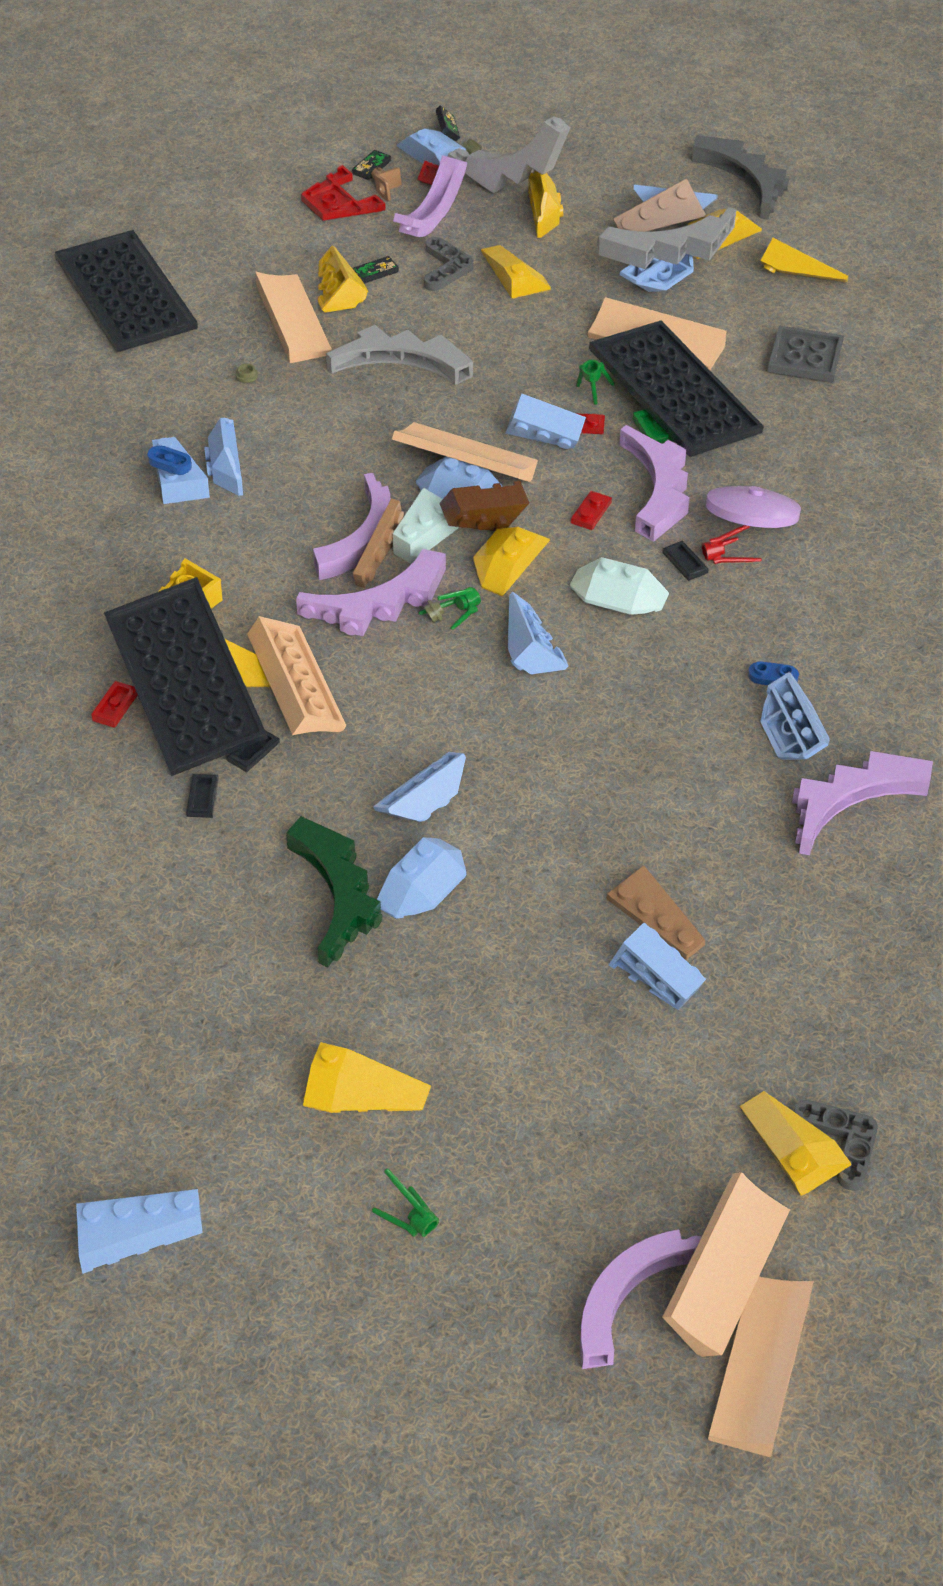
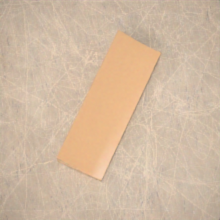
(292, 316)
(618, 317)
(467, 450)
(295, 677)
(725, 1266)
(761, 1365)

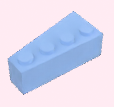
(134, 1225)

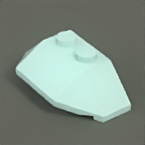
(619, 587)

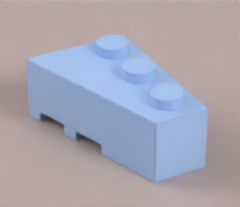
(545, 422)
(181, 487)

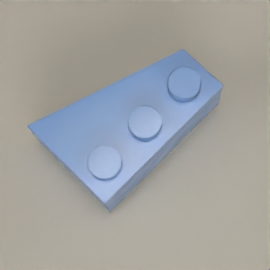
(658, 966)

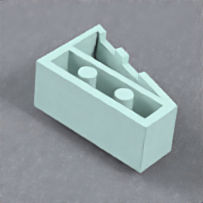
(421, 527)

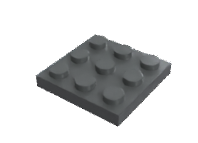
(805, 353)

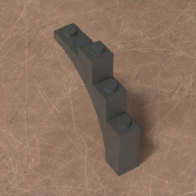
(750, 168)

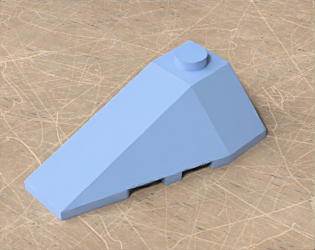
(529, 641)

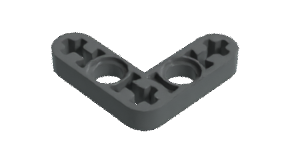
(439, 249)
(854, 1137)

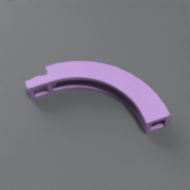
(437, 201)
(346, 553)
(617, 1281)

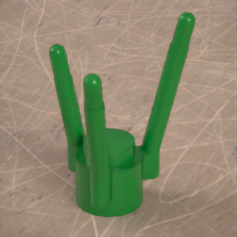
(592, 372)
(465, 599)
(421, 1217)

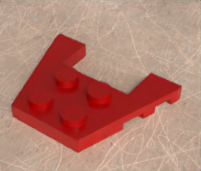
(331, 201)

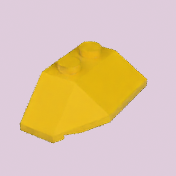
(544, 203)
(743, 228)
(506, 557)

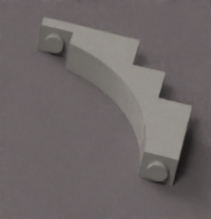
(540, 154)
(640, 248)

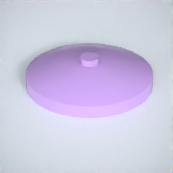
(753, 506)

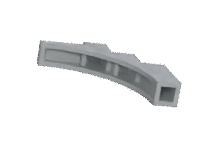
(404, 348)

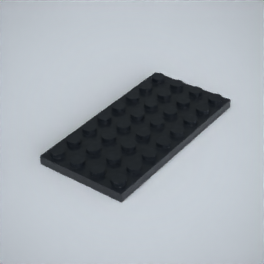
(126, 290)
(676, 388)
(185, 676)

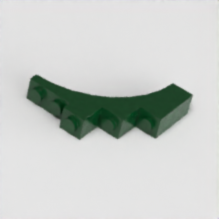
(334, 859)

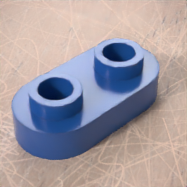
(169, 460)
(766, 673)

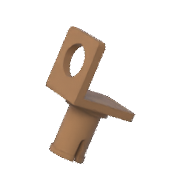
(386, 180)

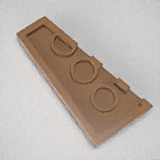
(667, 208)
(379, 544)
(649, 903)

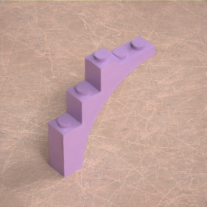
(669, 481)
(384, 602)
(878, 777)

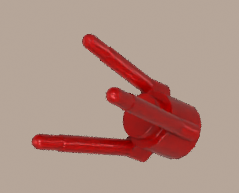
(715, 548)

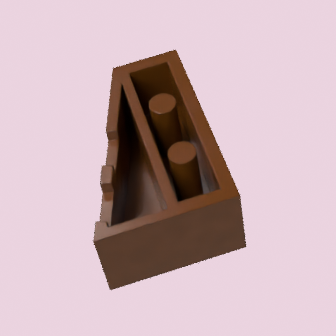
(484, 508)

